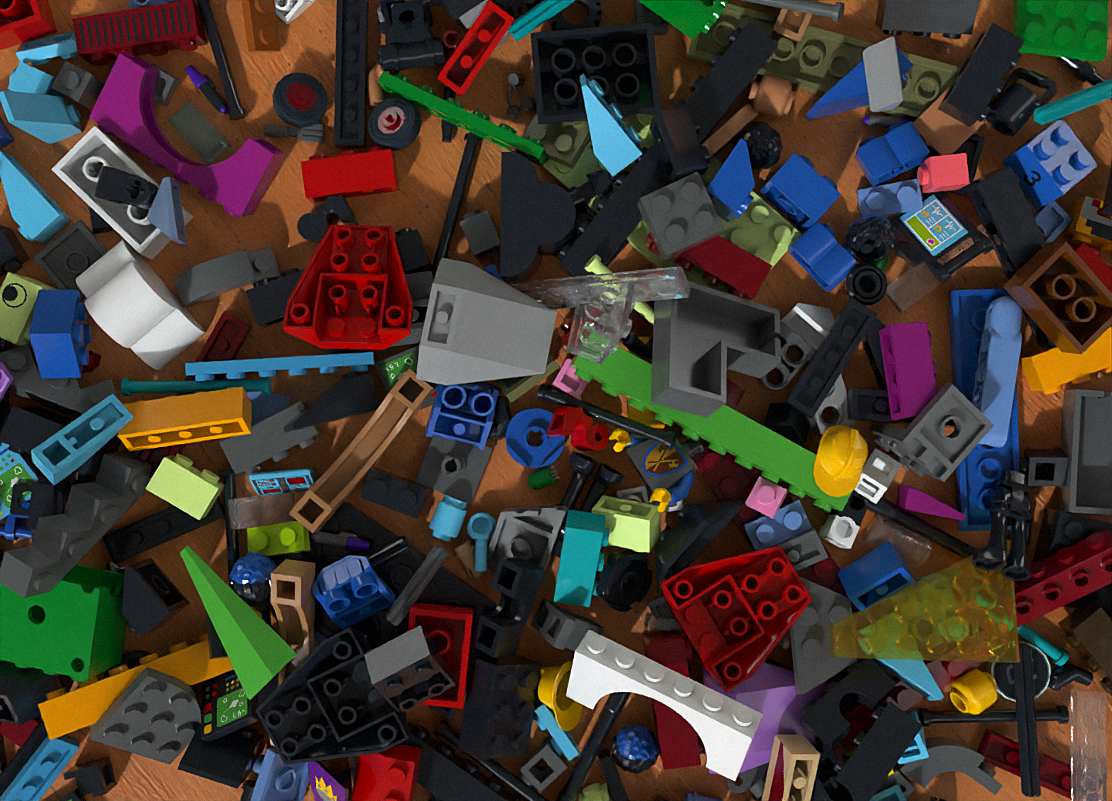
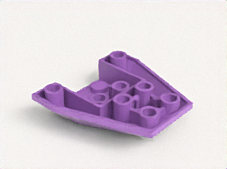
(774, 695)

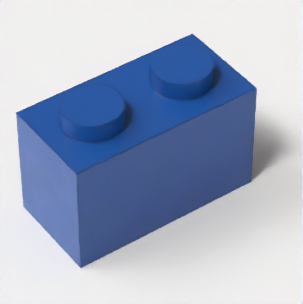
(876, 576)

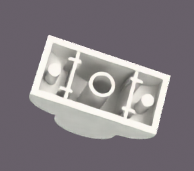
(137, 307)

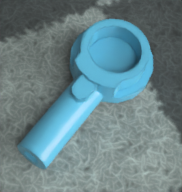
(481, 529)

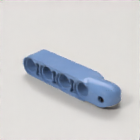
(998, 367)

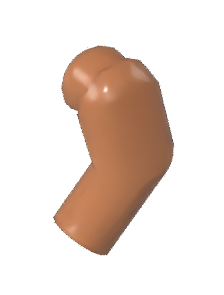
(374, 89)

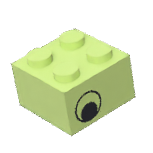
(17, 307)

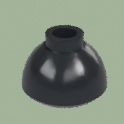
(866, 284)

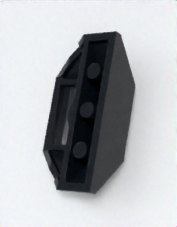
(691, 535)

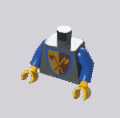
(663, 471)

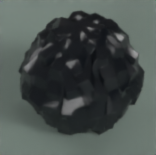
(762, 143)

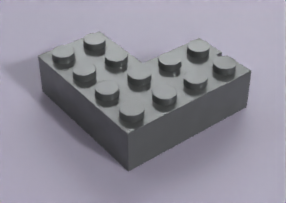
(701, 340)
(1089, 448)

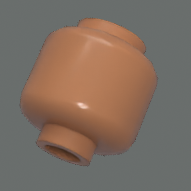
(772, 96)

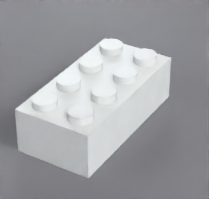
(81, 172)

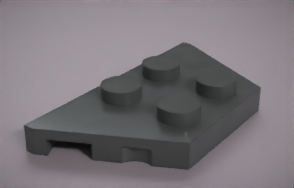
(526, 534)
(812, 637)

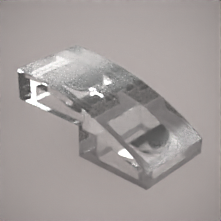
(260, 510)

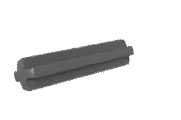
(417, 585)

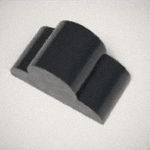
(534, 219)

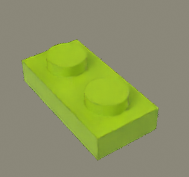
(278, 539)

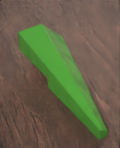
(248, 640)

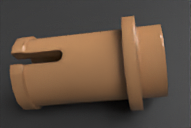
(466, 554)

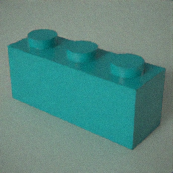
(580, 558)

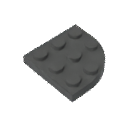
(151, 717)

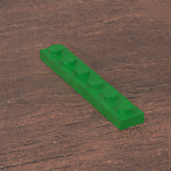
(475, 122)

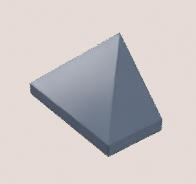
(167, 211)

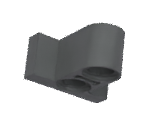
(787, 368)
(561, 626)

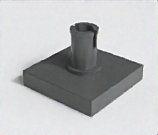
(453, 468)

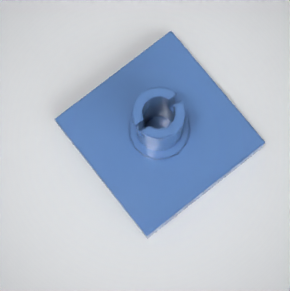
(279, 780)

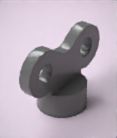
(753, 779)

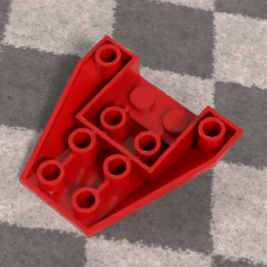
(352, 292)
(736, 610)

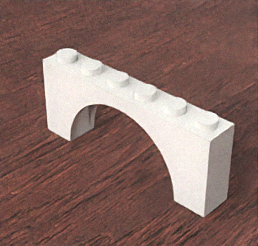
(721, 722)

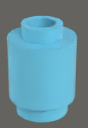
(448, 518)

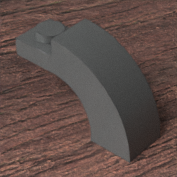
(225, 274)
(950, 755)

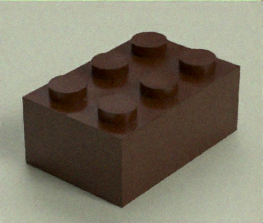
(1063, 297)

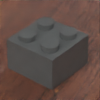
(680, 216)

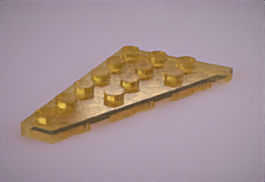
(943, 617)

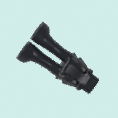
(583, 467)
(1013, 509)

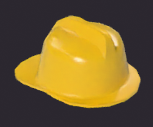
(839, 460)
(552, 693)

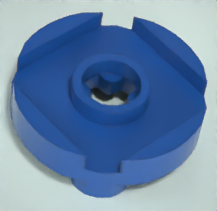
(517, 438)

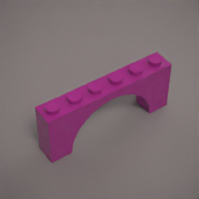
(129, 112)

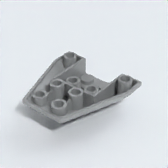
(481, 329)

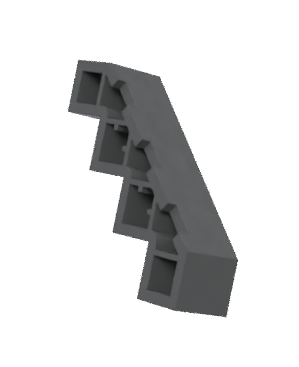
(55, 393)
(66, 537)

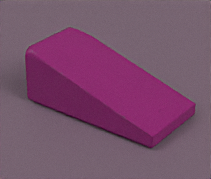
(915, 500)

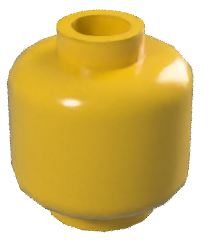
(973, 691)

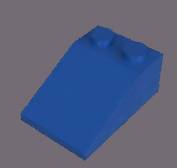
(851, 91)

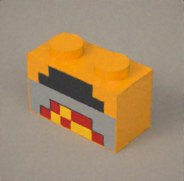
(1090, 224)

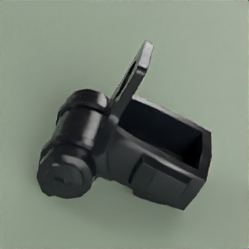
(407, 39)
(45, 498)

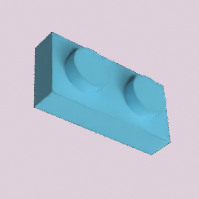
(41, 50)
(562, 740)

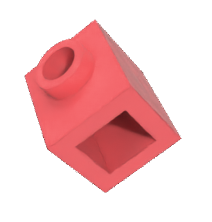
(943, 173)

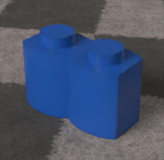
(892, 153)
(822, 255)

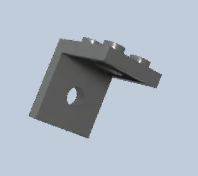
(924, 443)

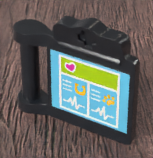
(934, 232)

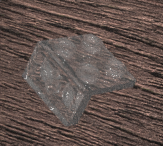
(600, 327)

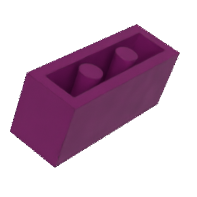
(908, 368)

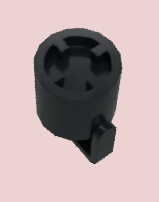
(1017, 102)

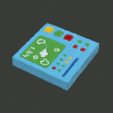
(14, 470)

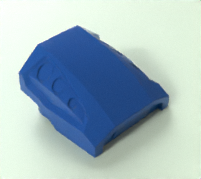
(463, 413)
(351, 591)

